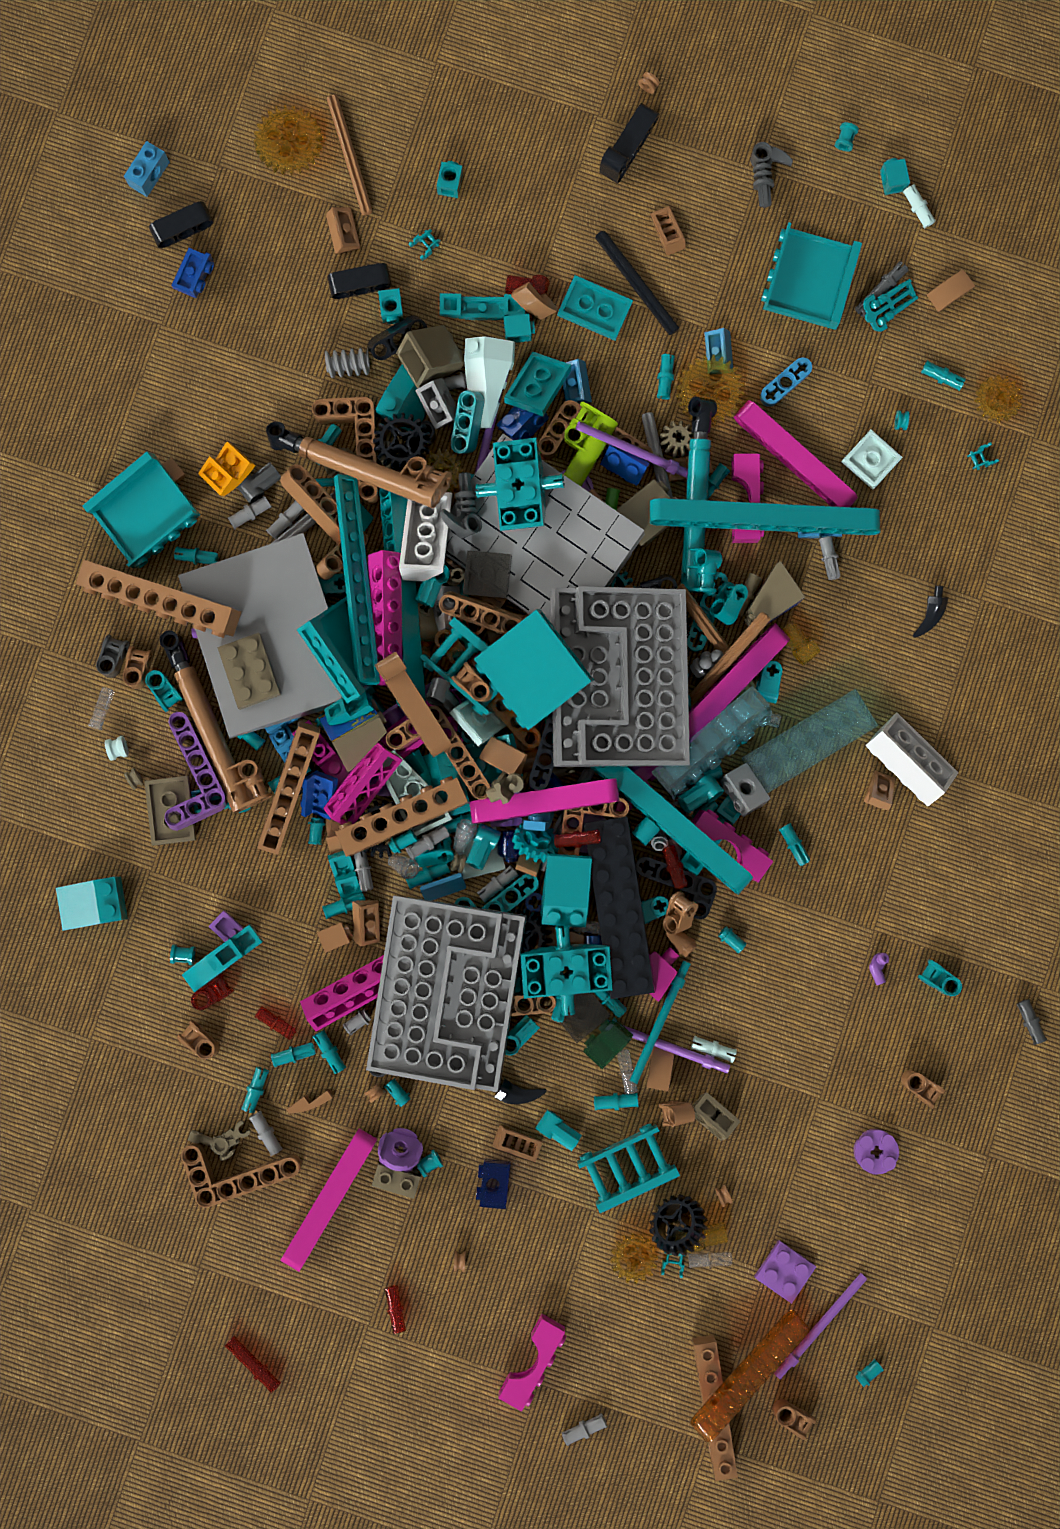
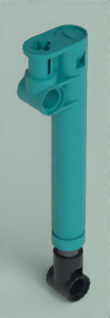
(699, 564)

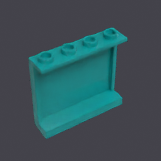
(810, 277)
(142, 510)
(331, 644)
(533, 669)

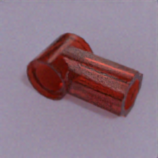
(539, 283)

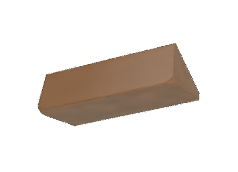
(342, 229)
(503, 756)
(366, 922)

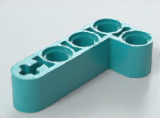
(500, 899)

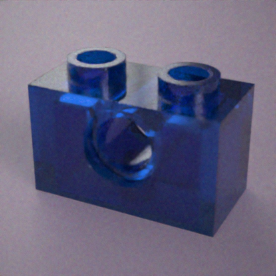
(498, 1196)

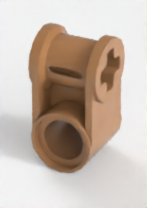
(135, 664)
(469, 681)
(679, 914)
(195, 1037)
(925, 1089)
(676, 1113)
(796, 1420)

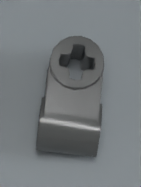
(112, 654)

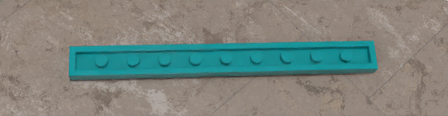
(356, 580)

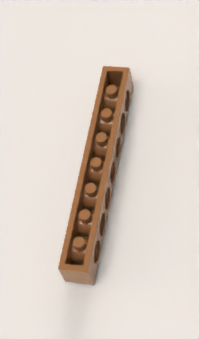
(93, 574)

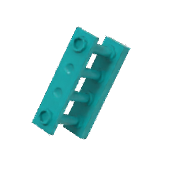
(475, 645)
(626, 1190)

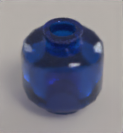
(505, 847)

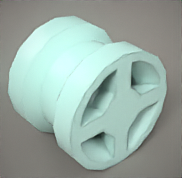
(116, 748)

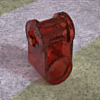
(215, 990)

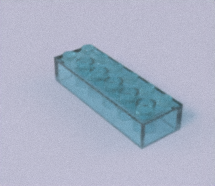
(716, 741)
(810, 741)

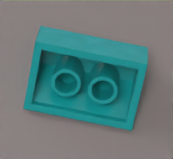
(441, 768)

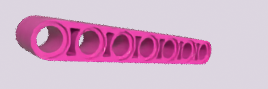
(794, 456)
(736, 678)
(546, 801)
(328, 1200)

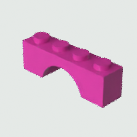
(746, 472)
(752, 859)
(519, 1386)

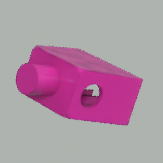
(663, 971)

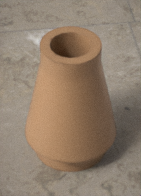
(683, 943)

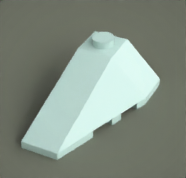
(486, 371)
(406, 782)

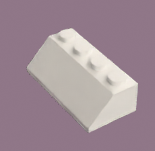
(424, 540)
(912, 759)

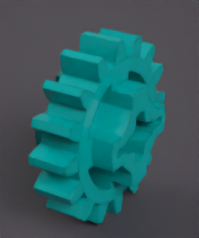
(534, 843)

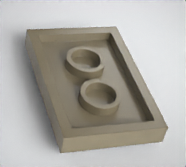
(249, 671)
(160, 797)

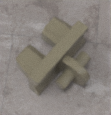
(505, 787)

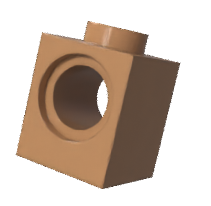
(335, 936)

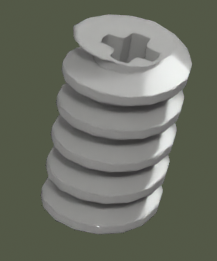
(347, 363)

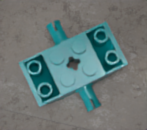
(517, 463)
(587, 973)

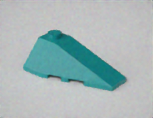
(399, 398)

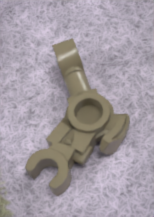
(220, 1144)

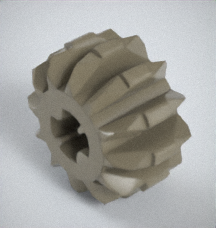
(670, 441)

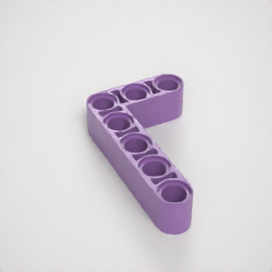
(198, 773)

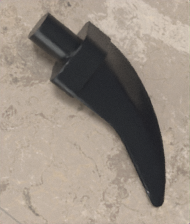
(935, 610)
(512, 1094)

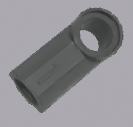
(254, 485)
(441, 696)

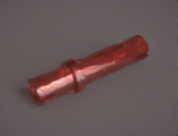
(253, 1364)

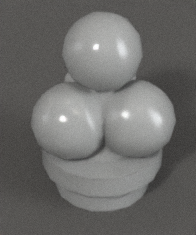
(705, 663)

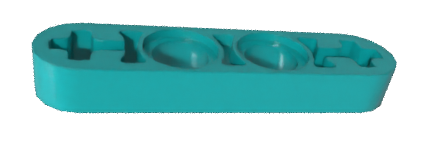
(703, 639)

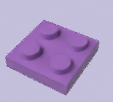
(785, 1271)

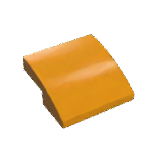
(226, 470)

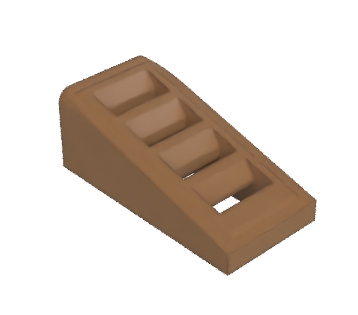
(671, 243)
(499, 1138)

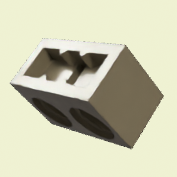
(714, 1116)
(396, 1181)

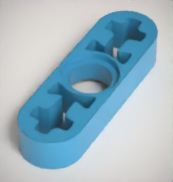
(800, 376)

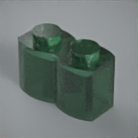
(607, 1043)

